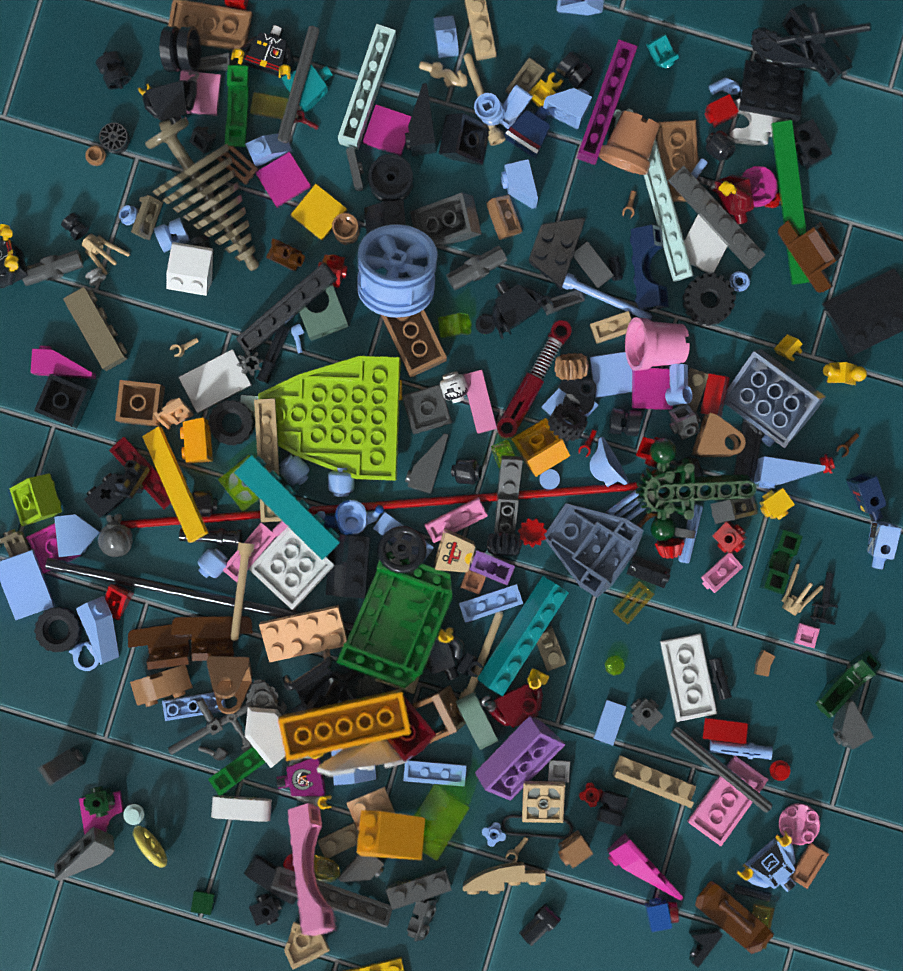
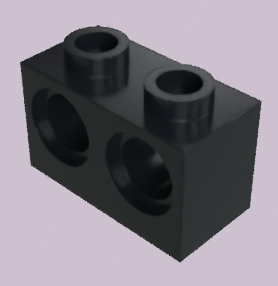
(814, 142)

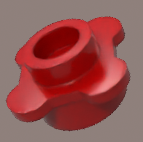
(828, 462)
(597, 794)

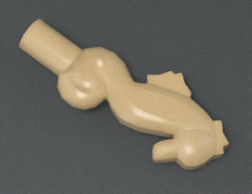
(451, 78)

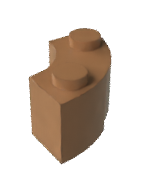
(160, 685)

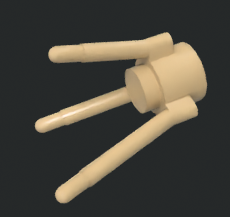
(94, 246)
(794, 604)

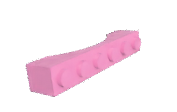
(315, 912)

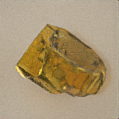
(325, 869)

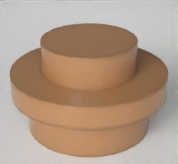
(95, 155)

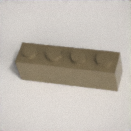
(95, 328)

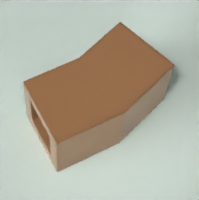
(763, 663)

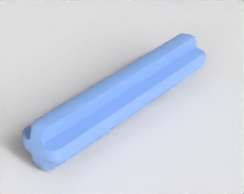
(689, 543)

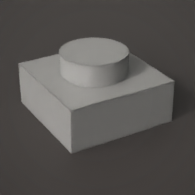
(558, 770)

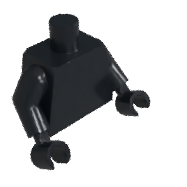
(516, 306)

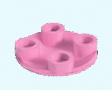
(800, 823)

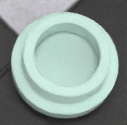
(133, 814)

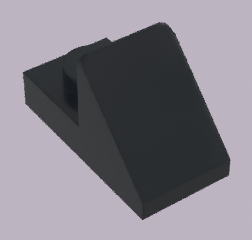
(708, 939)

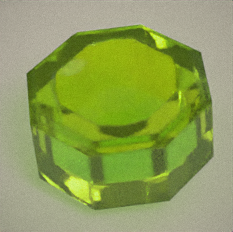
(614, 665)

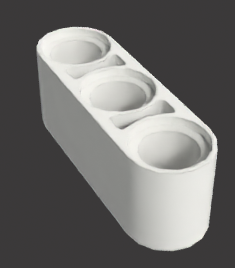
(241, 808)

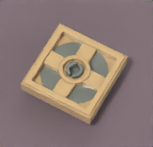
(543, 801)

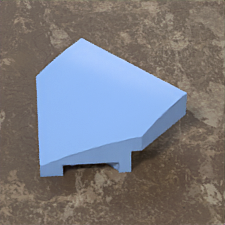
(73, 535)

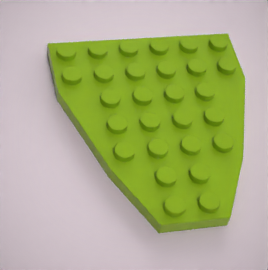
(343, 416)

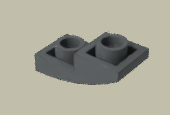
(592, 265)

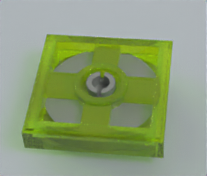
(237, 488)

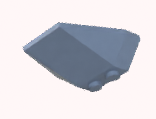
(593, 546)

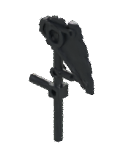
(777, 51)

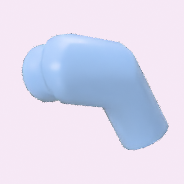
(726, 85)

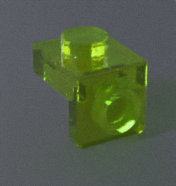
(454, 325)

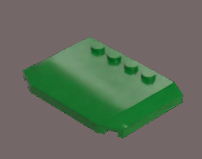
(398, 623)

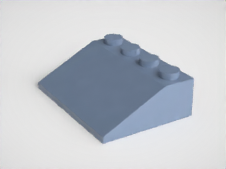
(772, 397)

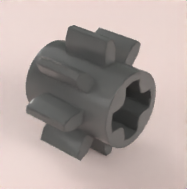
(244, 359)

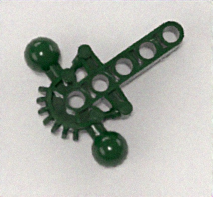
(663, 452)

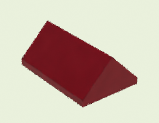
(414, 743)

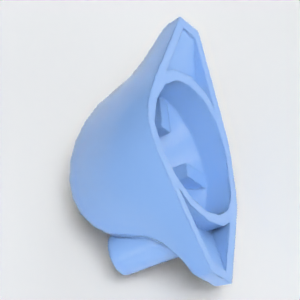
(606, 466)

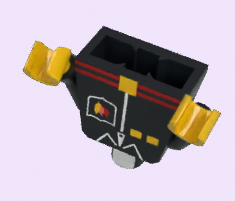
(267, 53)
(11, 259)

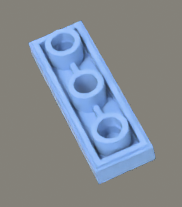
(181, 707)

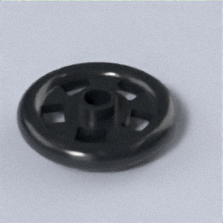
(398, 533)

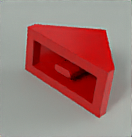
(117, 599)

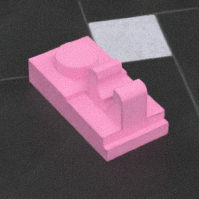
(721, 572)

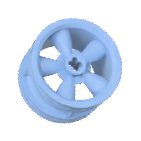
(398, 251)

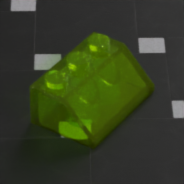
(442, 817)

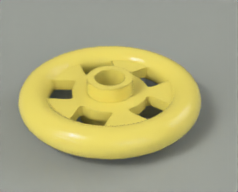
(150, 846)

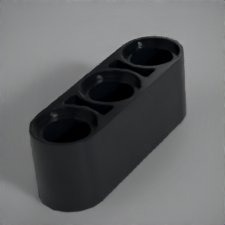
(262, 873)

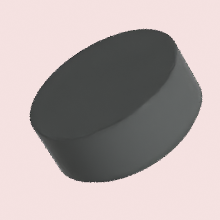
(685, 533)

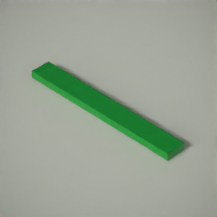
(789, 187)

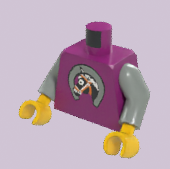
(305, 781)

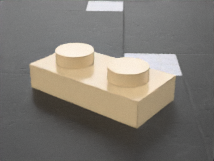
(610, 327)

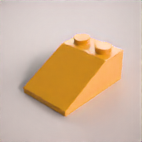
(390, 835)

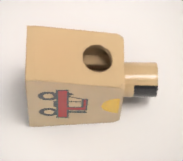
(454, 552)

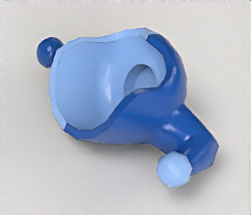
(351, 517)

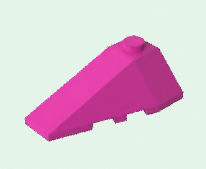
(634, 861)

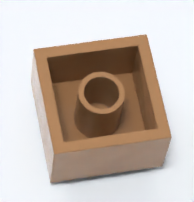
(139, 402)

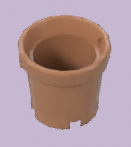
(631, 143)

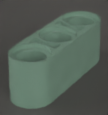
(476, 721)

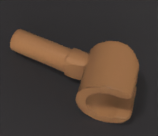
(630, 204)

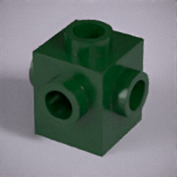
(106, 800)

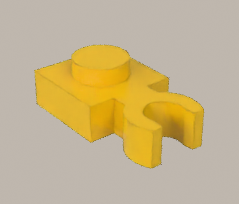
(542, 90)

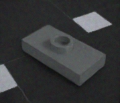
(356, 169)

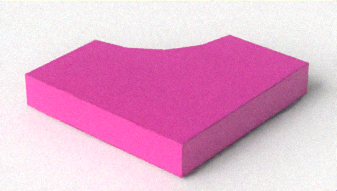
(100, 822)

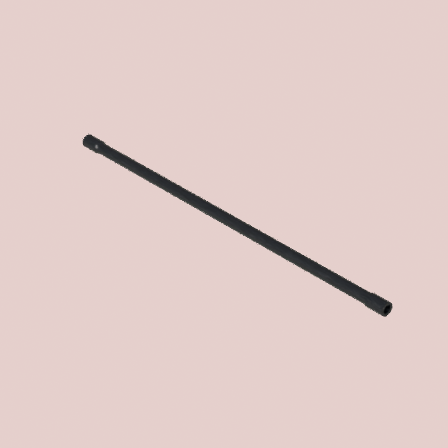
(65, 567)

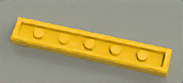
(175, 484)

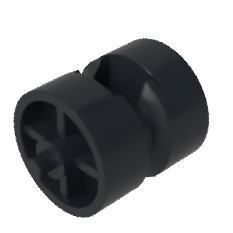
(113, 70)

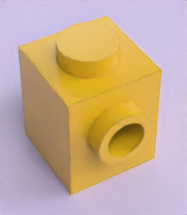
(776, 504)

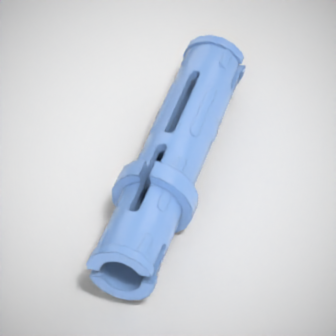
(747, 750)

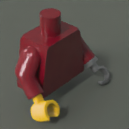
(734, 195)
(508, 707)

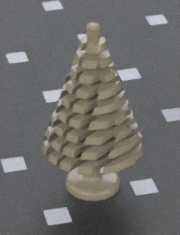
(218, 212)

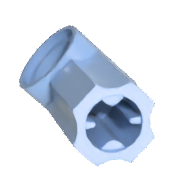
(679, 390)

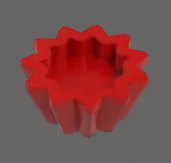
(532, 532)
(670, 548)

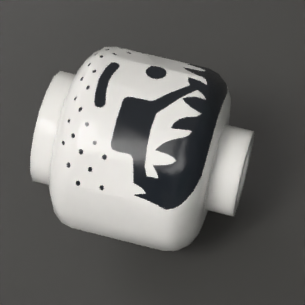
(454, 387)

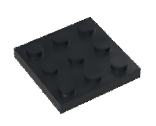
(771, 90)

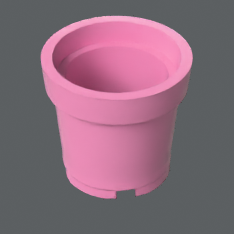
(655, 344)

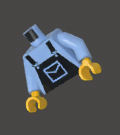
(772, 865)

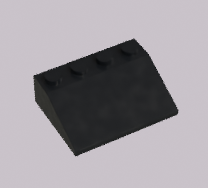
(867, 312)

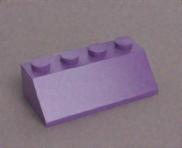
(519, 758)

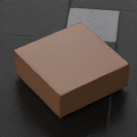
(473, 582)

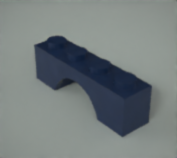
(645, 243)

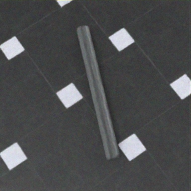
(298, 84)
(721, 769)

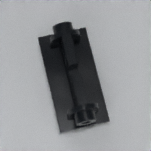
(648, 571)

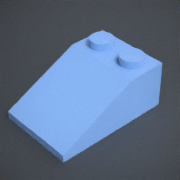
(778, 471)

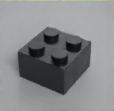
(63, 401)

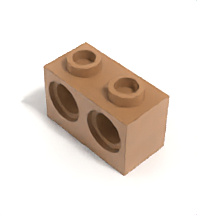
(574, 849)

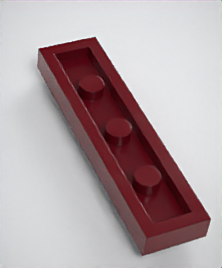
(124, 451)

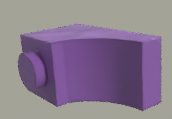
(492, 567)

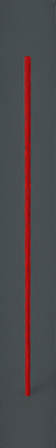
(398, 504)

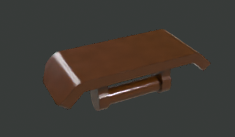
(733, 918)

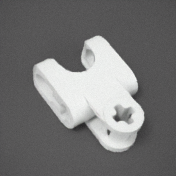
(758, 129)

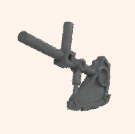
(260, 696)

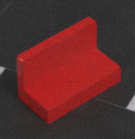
(715, 394)

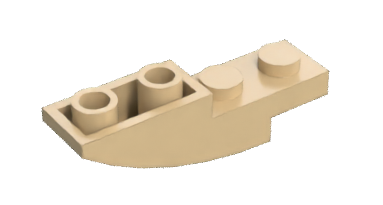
(494, 878)

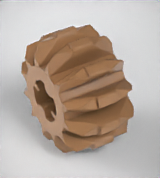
(571, 366)

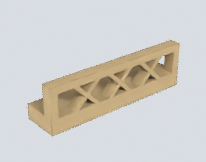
(654, 781)

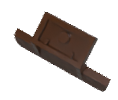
(812, 252)
(209, 635)
(163, 648)

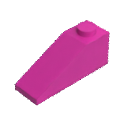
(49, 362)

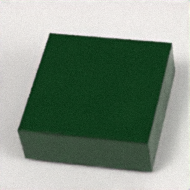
(202, 902)

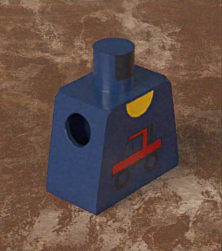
(867, 494)

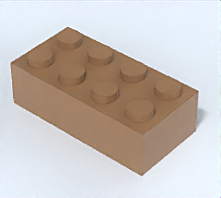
(415, 342)

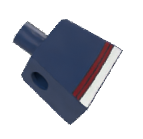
(529, 131)

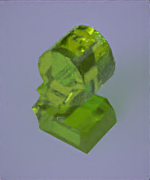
(500, 449)

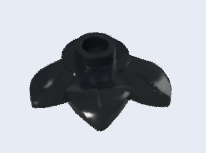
(576, 395)

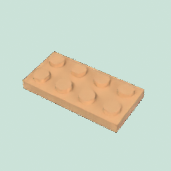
(303, 633)

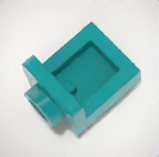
(662, 52)

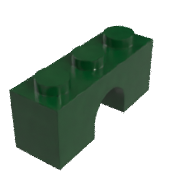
(782, 553)

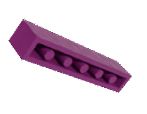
(606, 102)

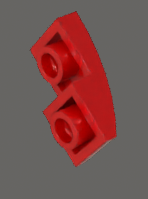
(725, 731)

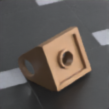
(712, 436)
(230, 678)
(446, 705)

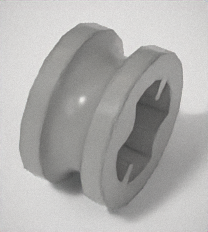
(95, 276)

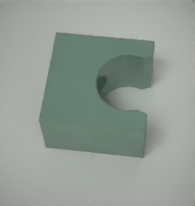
(325, 322)

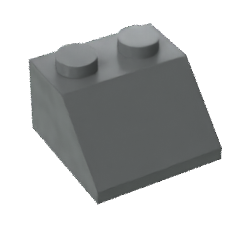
(850, 726)

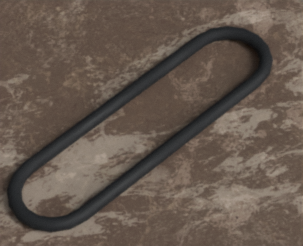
(535, 835)

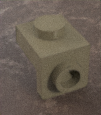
(15, 542)

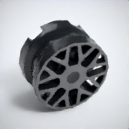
(114, 138)

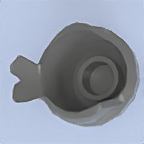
(115, 538)

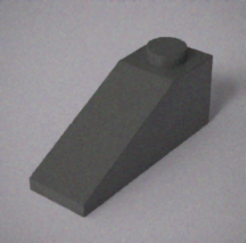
(425, 470)
(62, 765)
(86, 853)

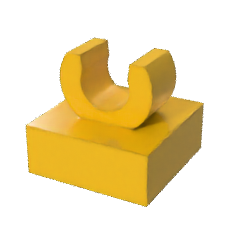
(788, 347)

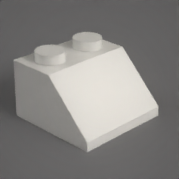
(190, 268)

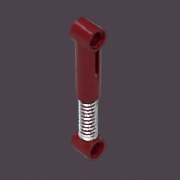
(533, 381)

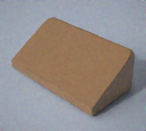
(504, 217)

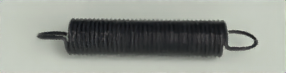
(751, 892)

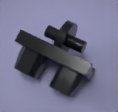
(132, 480)

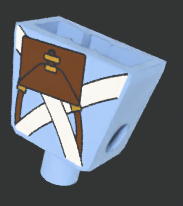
(884, 535)

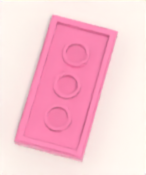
(724, 804)

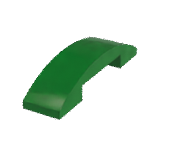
(237, 106)
(236, 771)

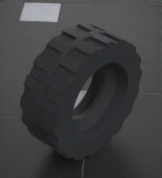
(216, 422)
(42, 629)

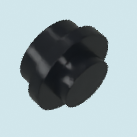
(485, 324)

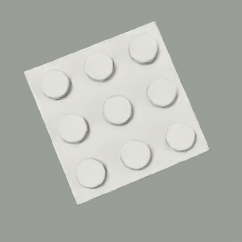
(290, 568)

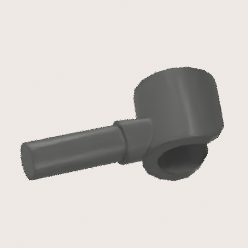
(220, 753)

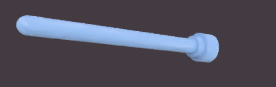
(571, 282)

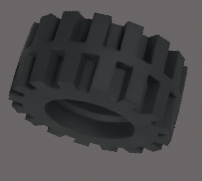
(570, 414)

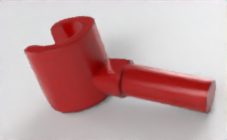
(588, 443)

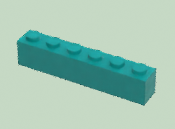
(287, 506)
(522, 636)

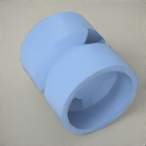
(489, 109)
(165, 232)

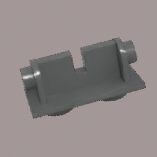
(419, 927)

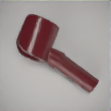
(301, 115)

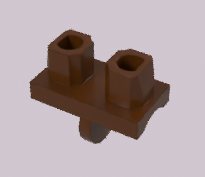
(285, 255)

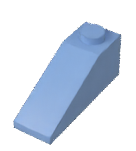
(100, 628)

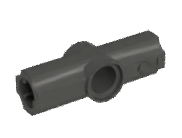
(53, 267)
(476, 268)

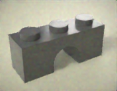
(418, 889)

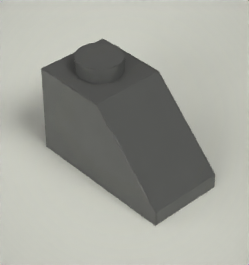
(733, 509)
(362, 869)

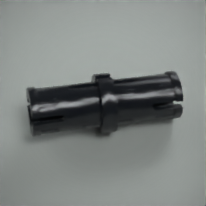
(720, 678)

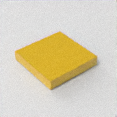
(318, 212)

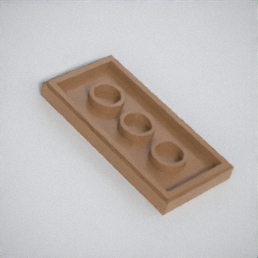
(215, 24)
(677, 148)

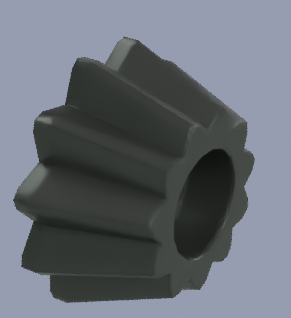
(368, 687)

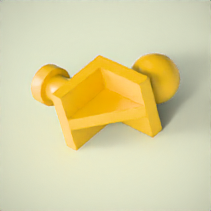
(844, 373)

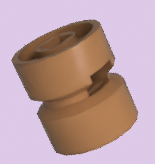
(345, 228)

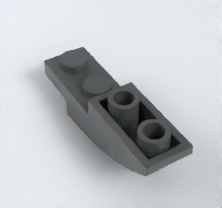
(508, 494)

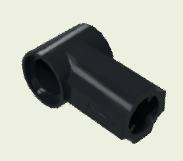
(544, 920)

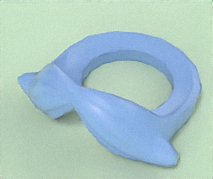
(75, 651)

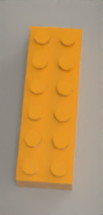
(343, 724)

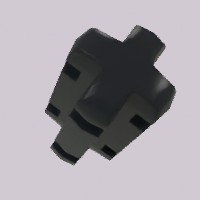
(615, 268)

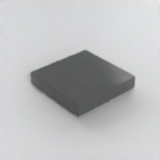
(426, 409)

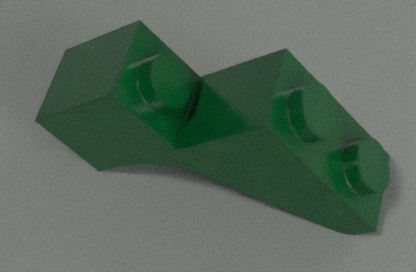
(844, 685)

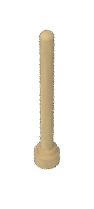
(495, 135)
(245, 551)
(483, 654)

